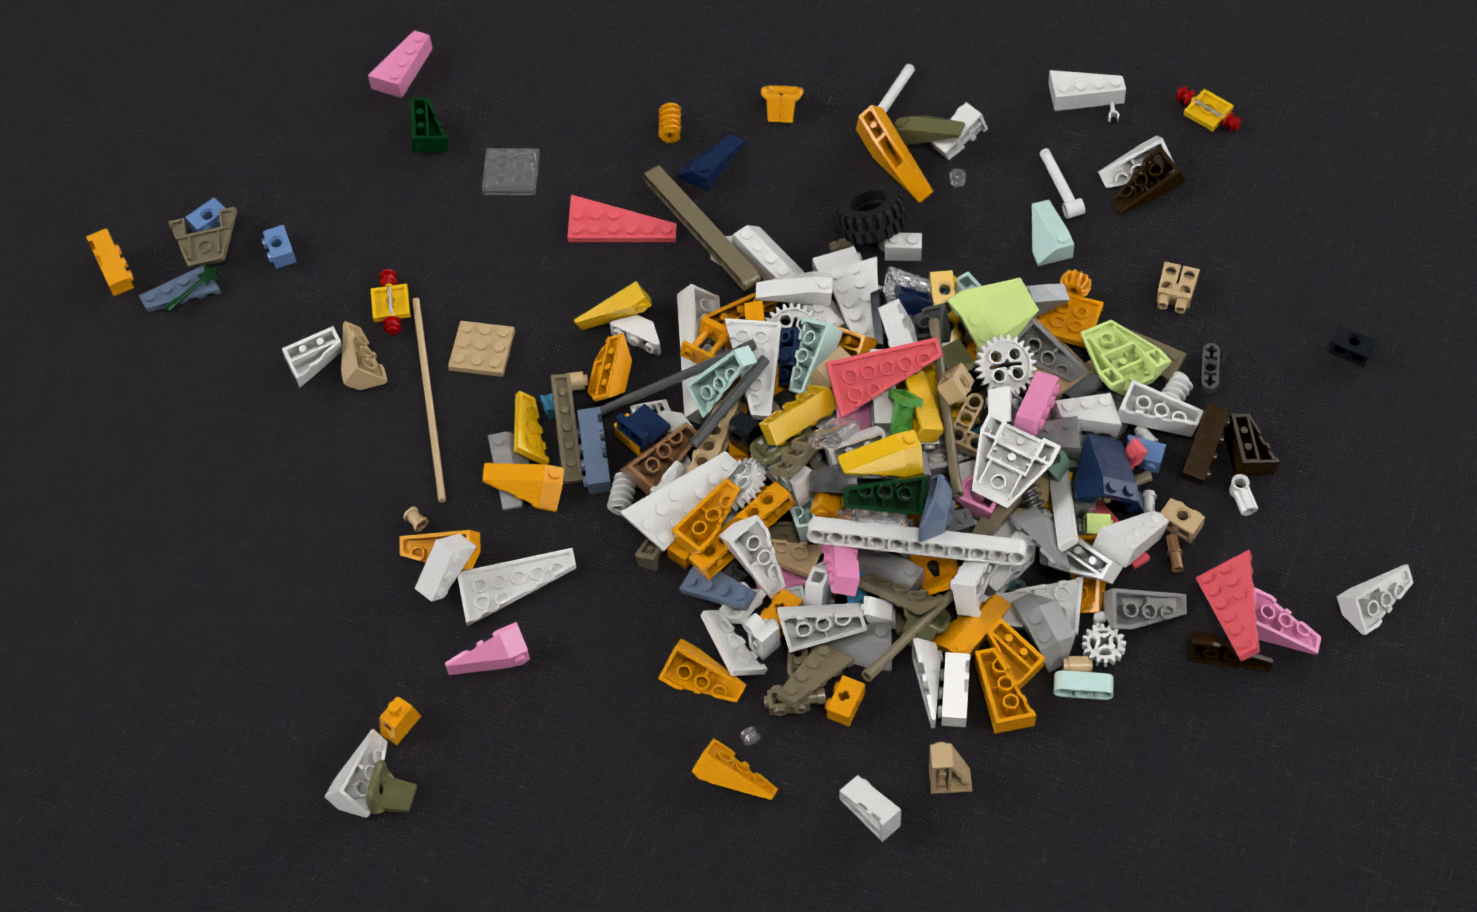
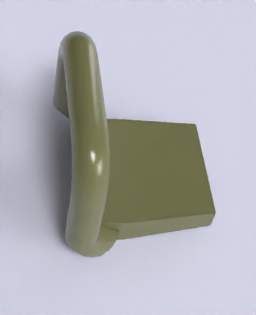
(955, 353)
(759, 450)
(936, 626)
(396, 794)

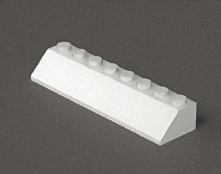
(774, 263)
(692, 306)

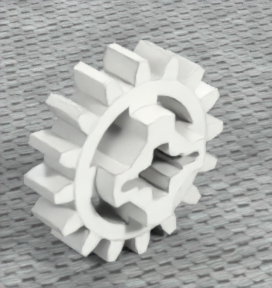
(1102, 652)

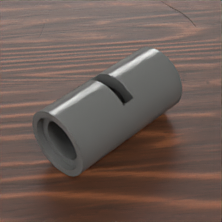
(1085, 387)

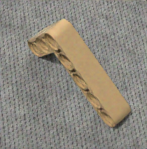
(965, 430)

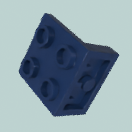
(912, 299)
(643, 426)

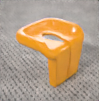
(781, 107)
(947, 568)

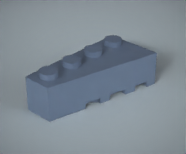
(593, 450)

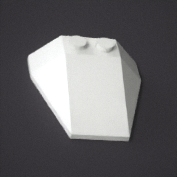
(1009, 461)

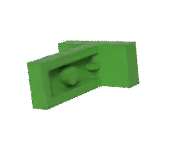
(903, 409)

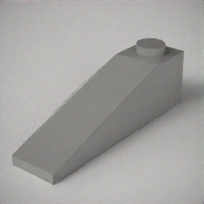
(1041, 531)

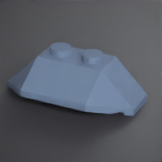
(937, 509)

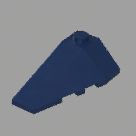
(709, 165)

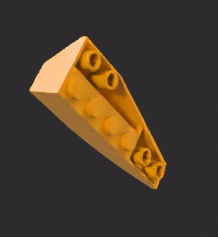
(891, 152)

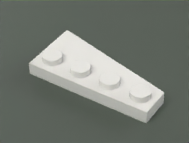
(731, 646)

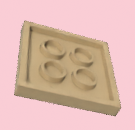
(481, 348)

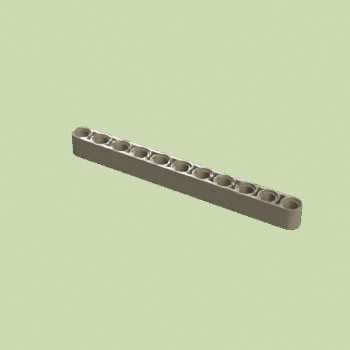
(702, 228)

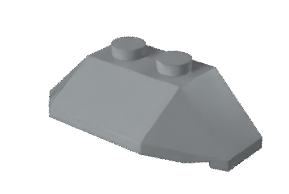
(1046, 628)

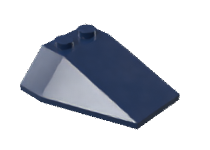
(1106, 474)

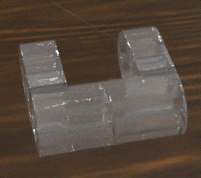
(841, 431)

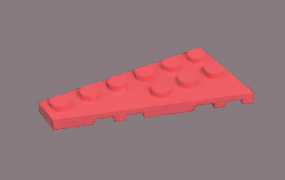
(605, 223)
(870, 374)
(1232, 598)

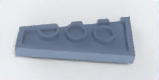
(165, 293)
(718, 589)

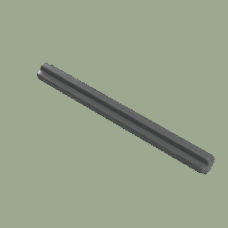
(729, 401)

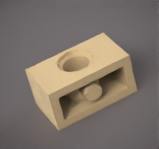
(955, 384)
(1187, 528)

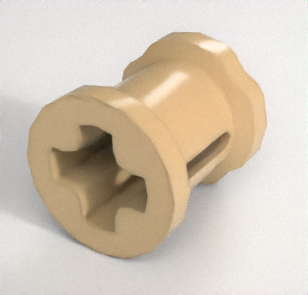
(415, 518)

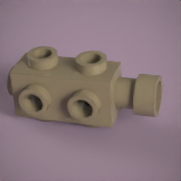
(782, 708)

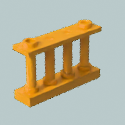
(712, 330)

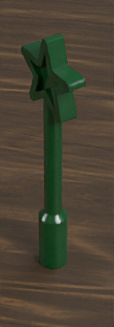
(207, 276)

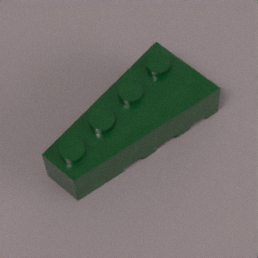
(893, 495)

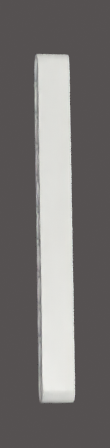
(905, 540)

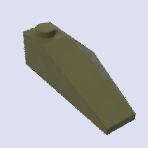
(927, 129)

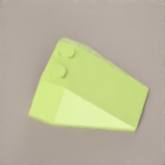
(994, 310)
(1123, 356)

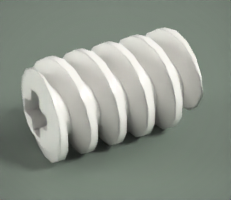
(1178, 386)
(621, 493)

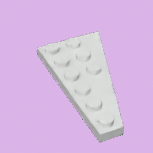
(852, 294)
(767, 339)
(666, 507)
(500, 584)
(1065, 592)

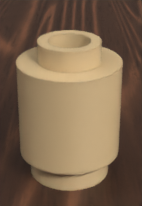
(578, 380)
(1077, 663)

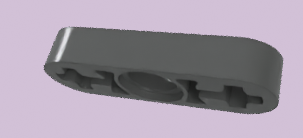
(1205, 374)

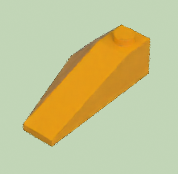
(419, 546)
(721, 768)

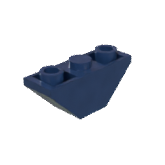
(788, 345)

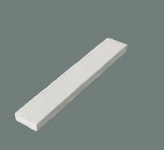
(1064, 513)

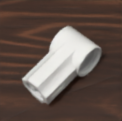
(1243, 496)

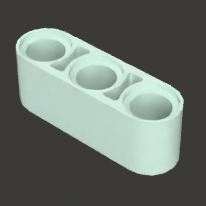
(1083, 685)

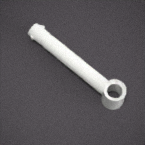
(897, 87)
(1070, 207)

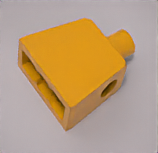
(397, 720)

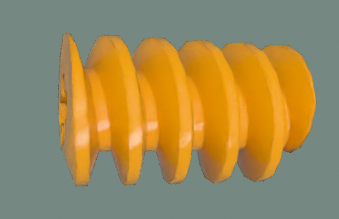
(670, 122)

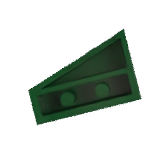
(425, 128)

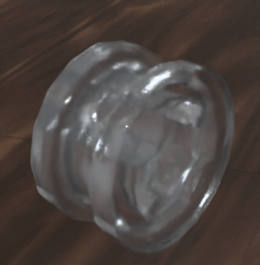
(956, 181)
(750, 736)

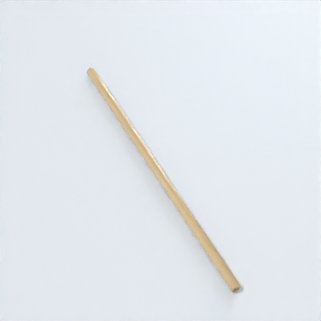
(429, 400)

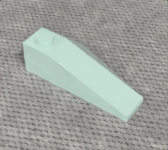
(1049, 235)

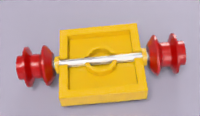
(1208, 109)
(390, 302)

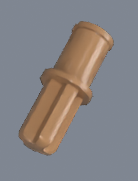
(1174, 553)

